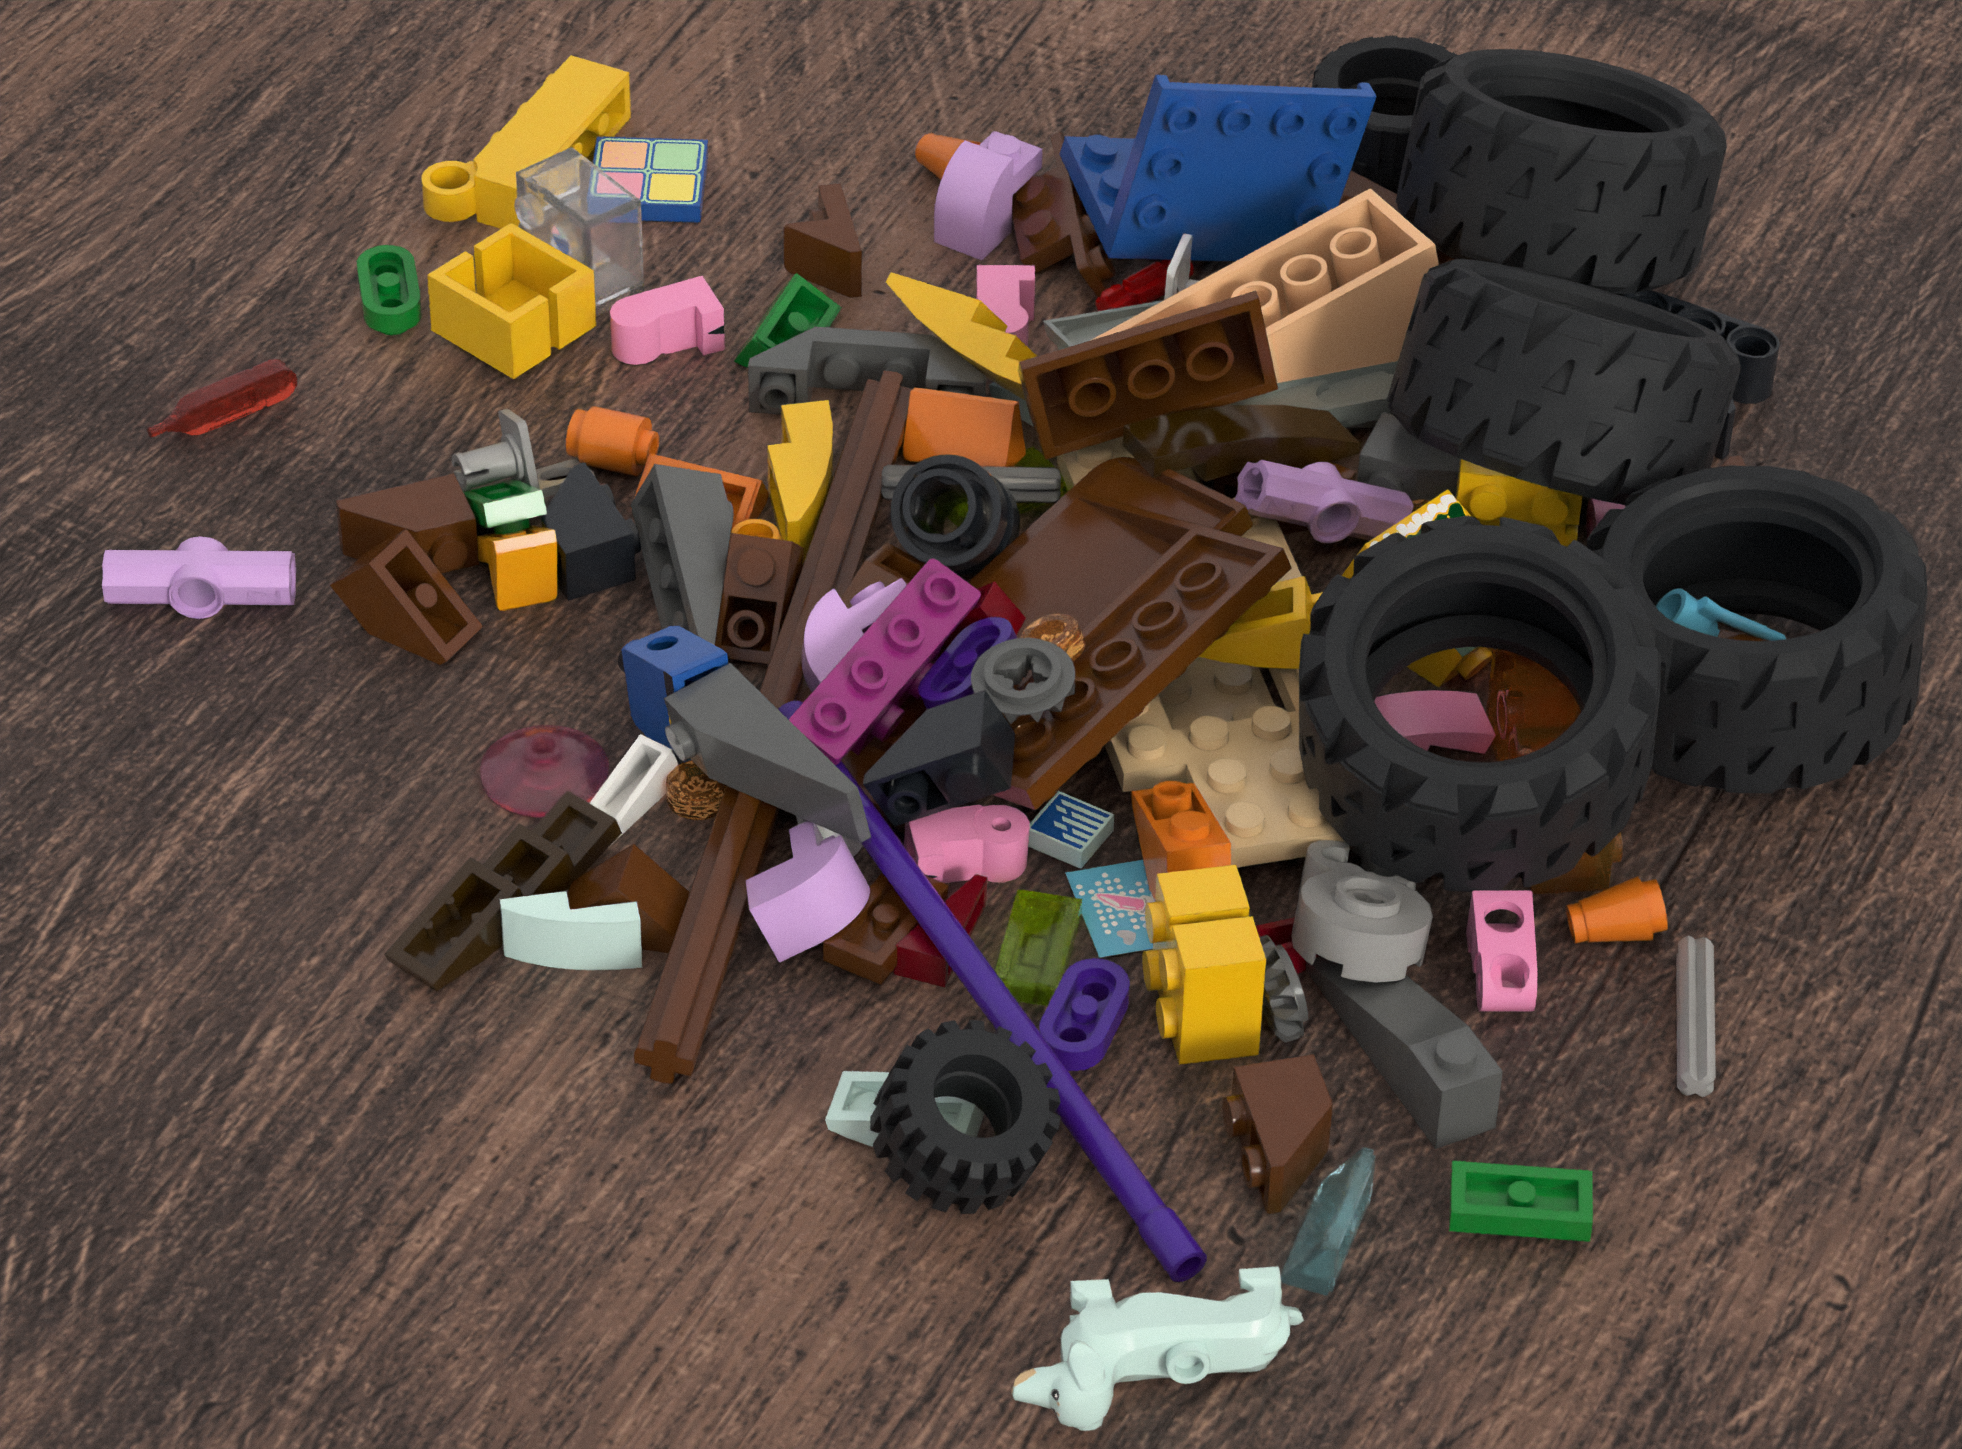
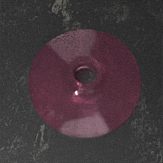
(538, 764)

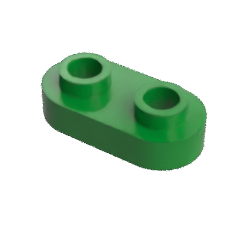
(389, 289)

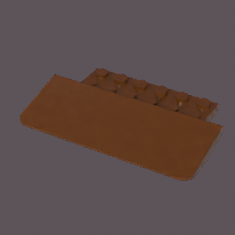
(1152, 583)

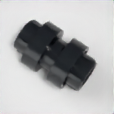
(930, 493)

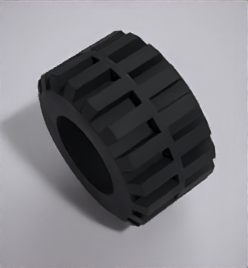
(987, 1073)

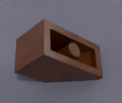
(429, 509)
(406, 600)

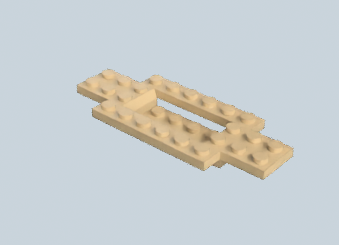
(1223, 731)

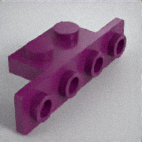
(886, 664)

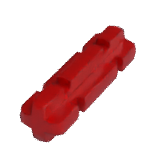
(1138, 288)

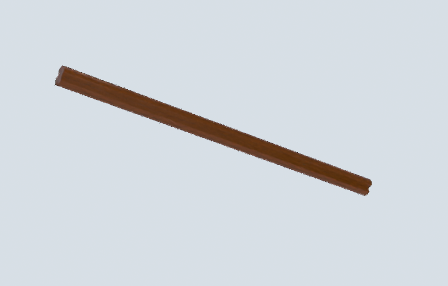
(744, 823)

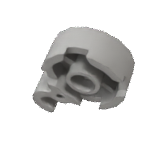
(1358, 917)

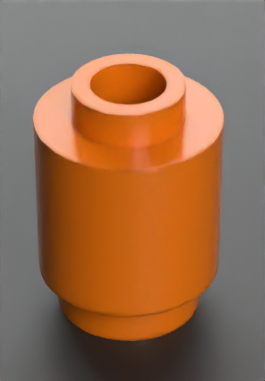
(611, 440)

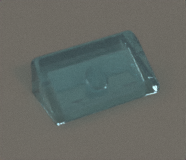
(1331, 1225)

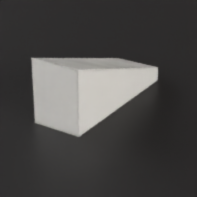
(636, 782)

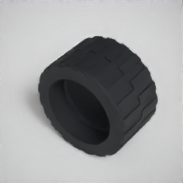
(1394, 72)

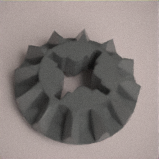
(1009, 662)
(1283, 994)

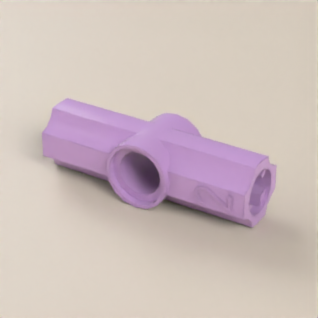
(1320, 500)
(199, 577)

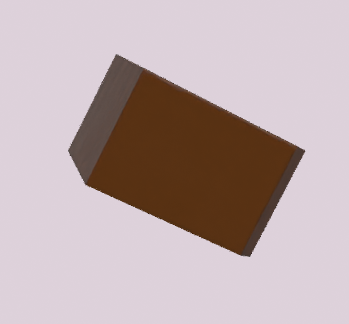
(633, 878)

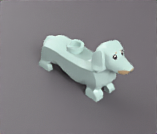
(1156, 1339)

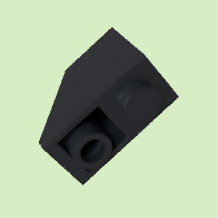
(592, 537)
(944, 760)

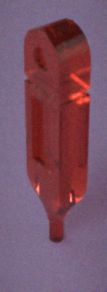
(229, 399)

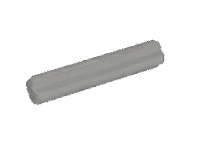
(1695, 1016)

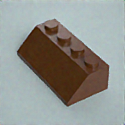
(1148, 372)

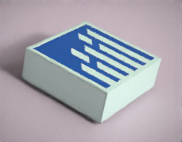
(1070, 829)

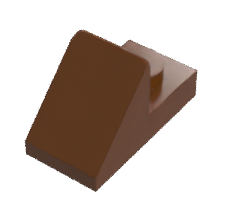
(826, 245)

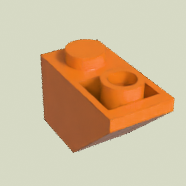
(1177, 830)

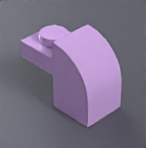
(978, 192)
(835, 629)
(809, 894)

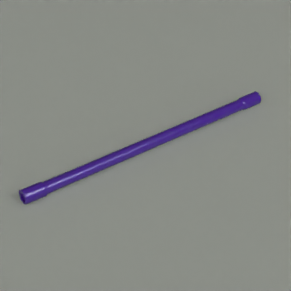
(1156, 1222)

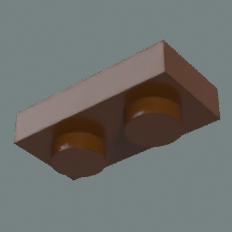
(870, 939)

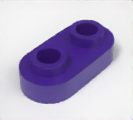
(951, 673)
(1086, 1012)

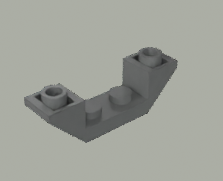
(847, 359)

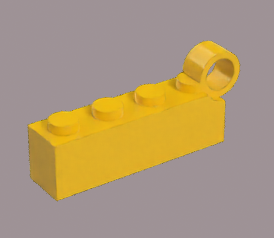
(566, 112)

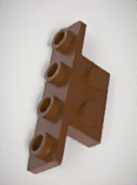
(1054, 225)

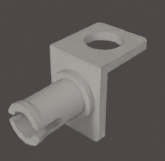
(509, 459)

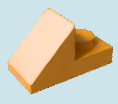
(521, 566)

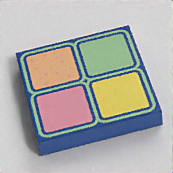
(659, 172)

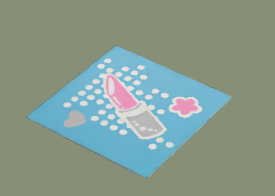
(1114, 906)

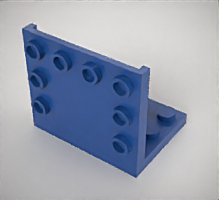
(1219, 166)

